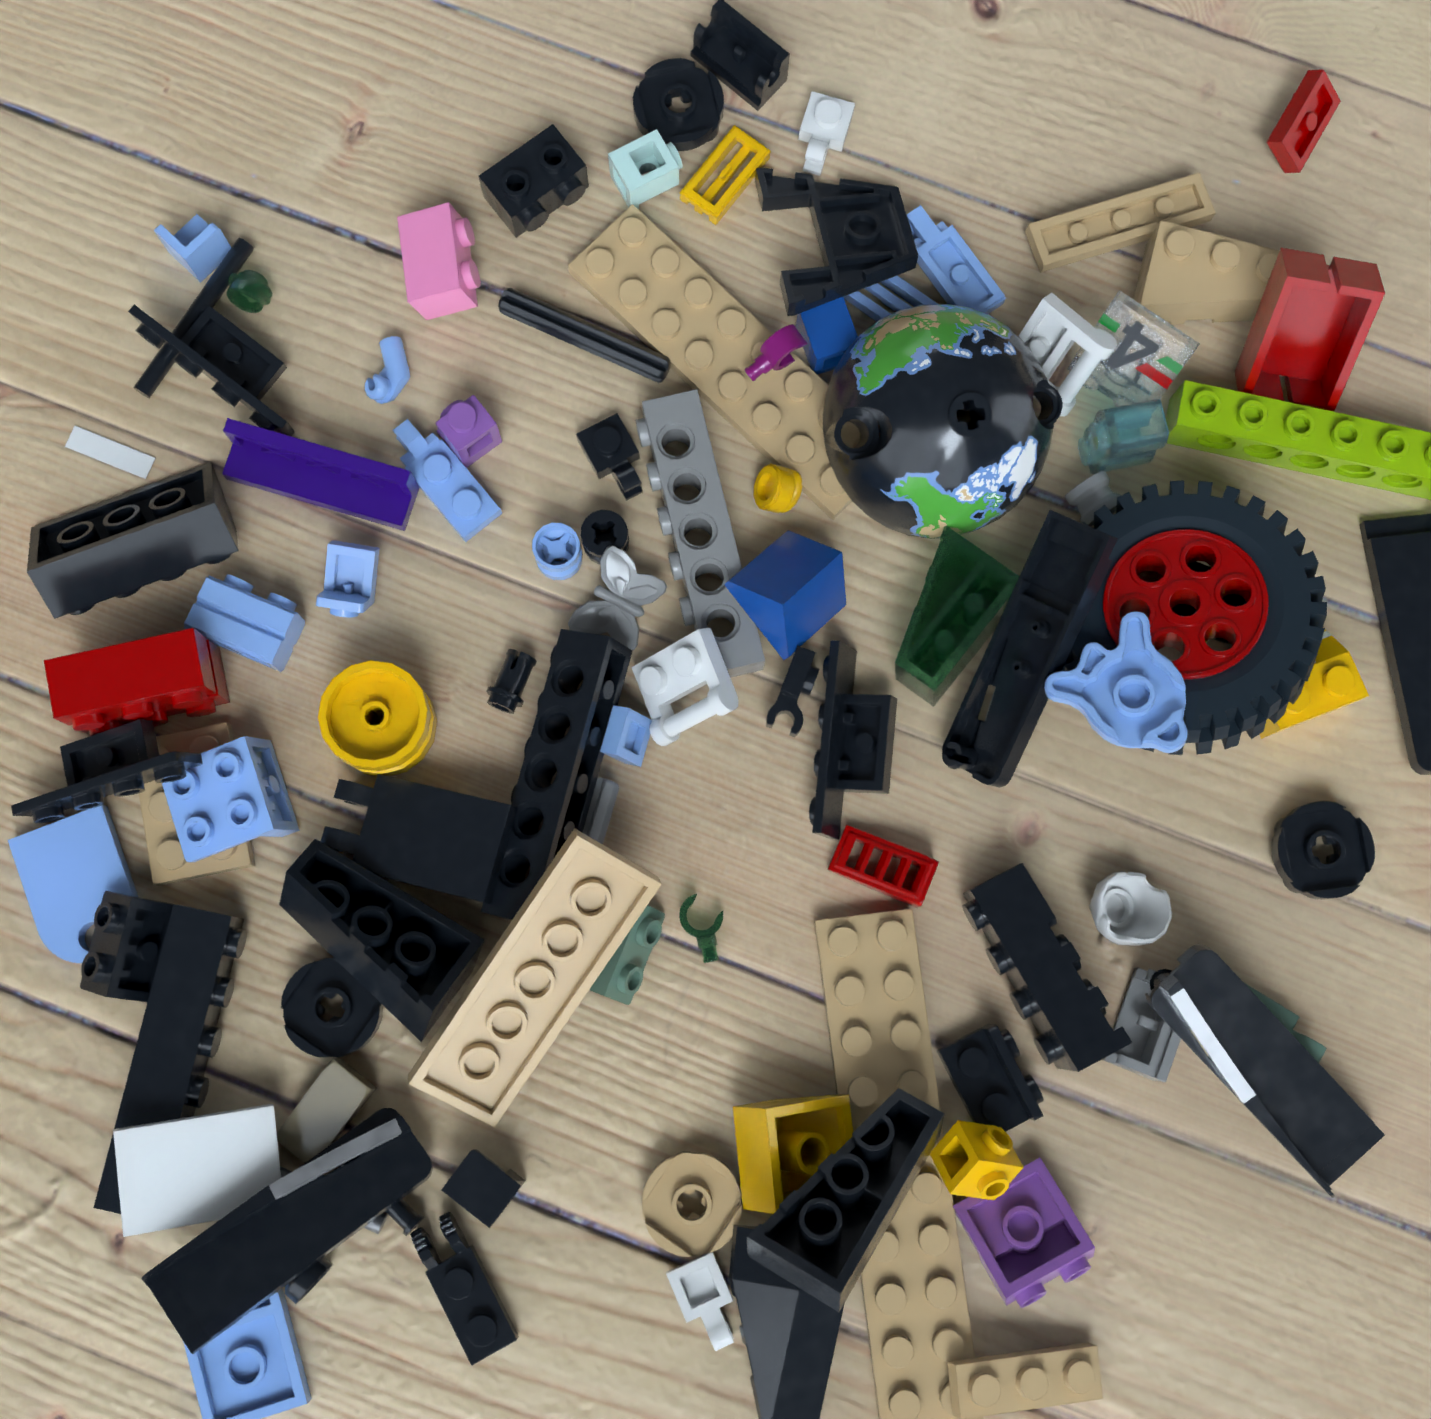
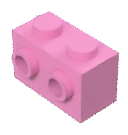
(438, 261)

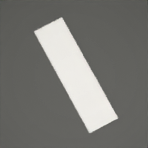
(110, 452)

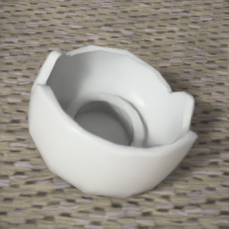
(1130, 909)

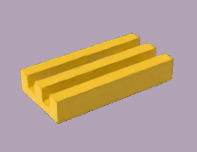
(703, 203)

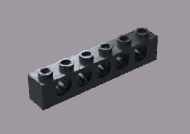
(575, 758)

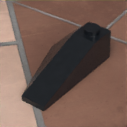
(785, 1335)

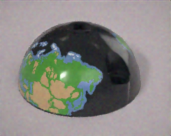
(926, 465)

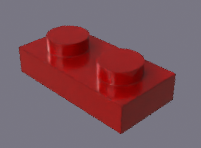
(1303, 121)

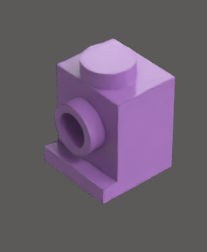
(465, 424)

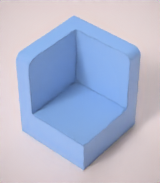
(196, 246)

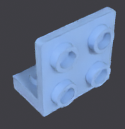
(230, 799)

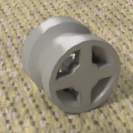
(1091, 496)

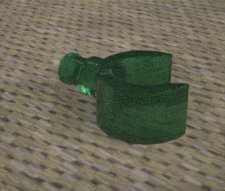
(705, 938)

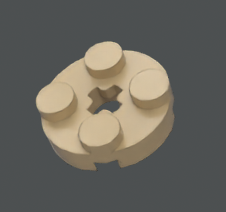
(662, 1209)

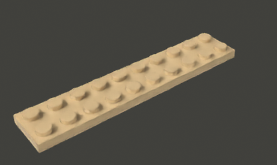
(916, 1273)

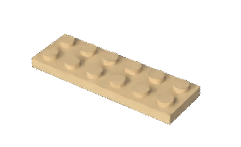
(534, 978)

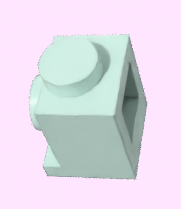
(641, 156)

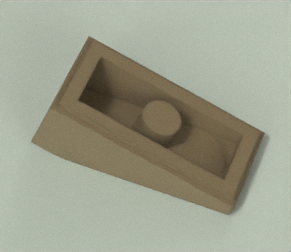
(325, 1110)

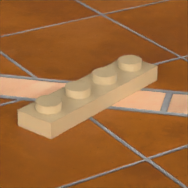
(1118, 222)

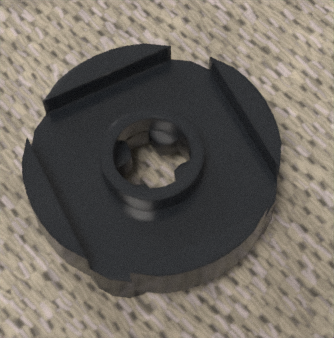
(693, 85)
(1338, 827)
(304, 1012)

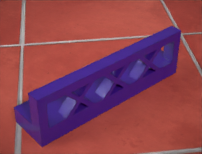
(319, 475)

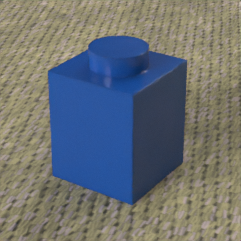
(828, 334)

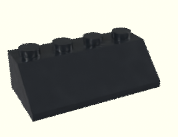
(131, 541)

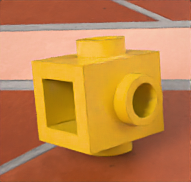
(976, 1160)

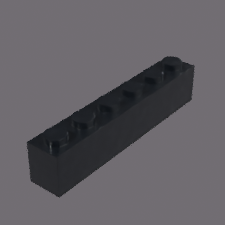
(177, 1027)

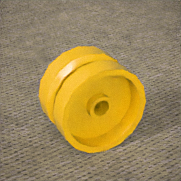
(367, 692)

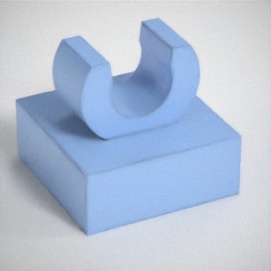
(626, 736)

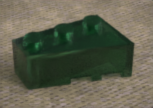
(953, 616)

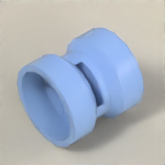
(554, 543)

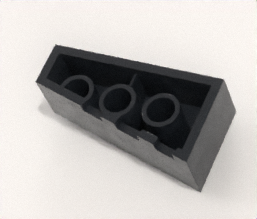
(381, 935)
(1042, 971)
(841, 1213)

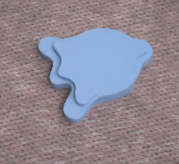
(1127, 692)

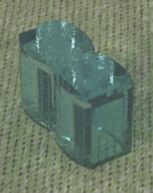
(1124, 436)

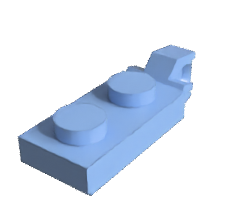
(952, 265)
(446, 482)

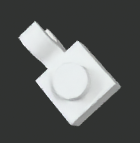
(824, 128)
(701, 1292)

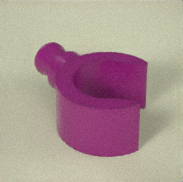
(776, 352)

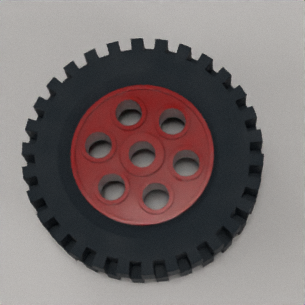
(1250, 556)

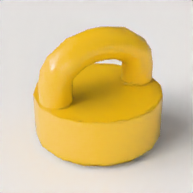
(777, 488)

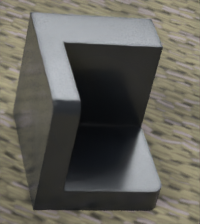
(482, 1187)

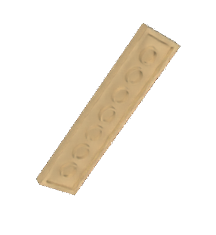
(709, 345)

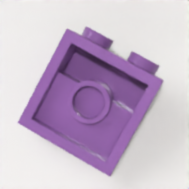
(1027, 1235)

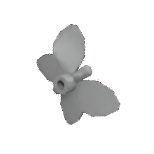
(620, 603)

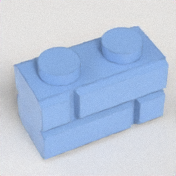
(246, 622)

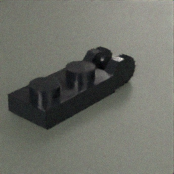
(466, 1292)

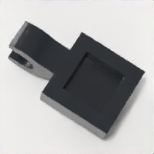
(611, 452)
(798, 680)

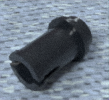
(511, 682)

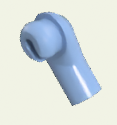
(395, 374)

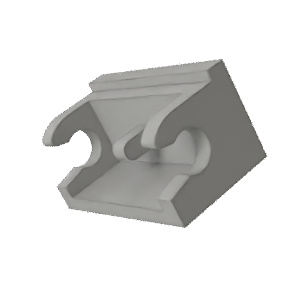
(1152, 1039)

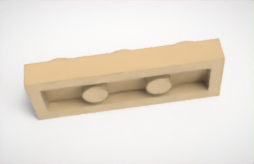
(1024, 1380)

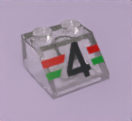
(1145, 357)

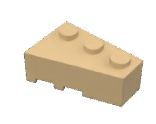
(1202, 275)

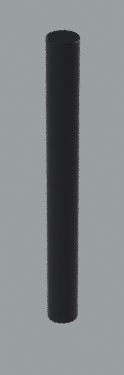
(208, 296)

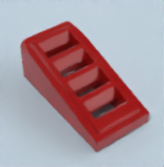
(922, 881)

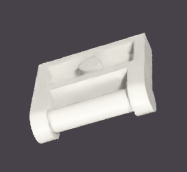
(1050, 336)
(678, 672)

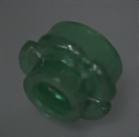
(249, 291)

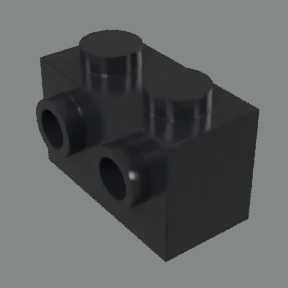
(535, 181)

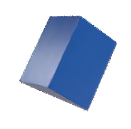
(791, 590)

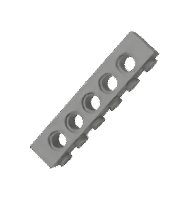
(682, 419)

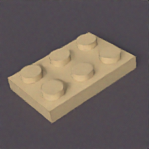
(162, 841)

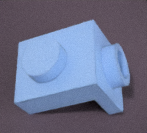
(349, 578)

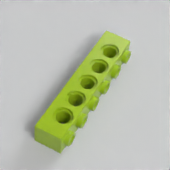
(1300, 438)

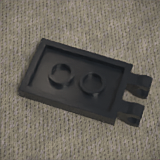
(426, 836)

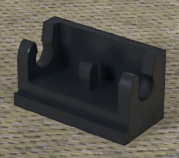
(740, 55)

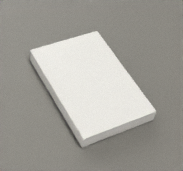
(194, 1167)

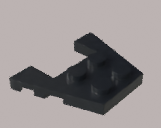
(858, 231)

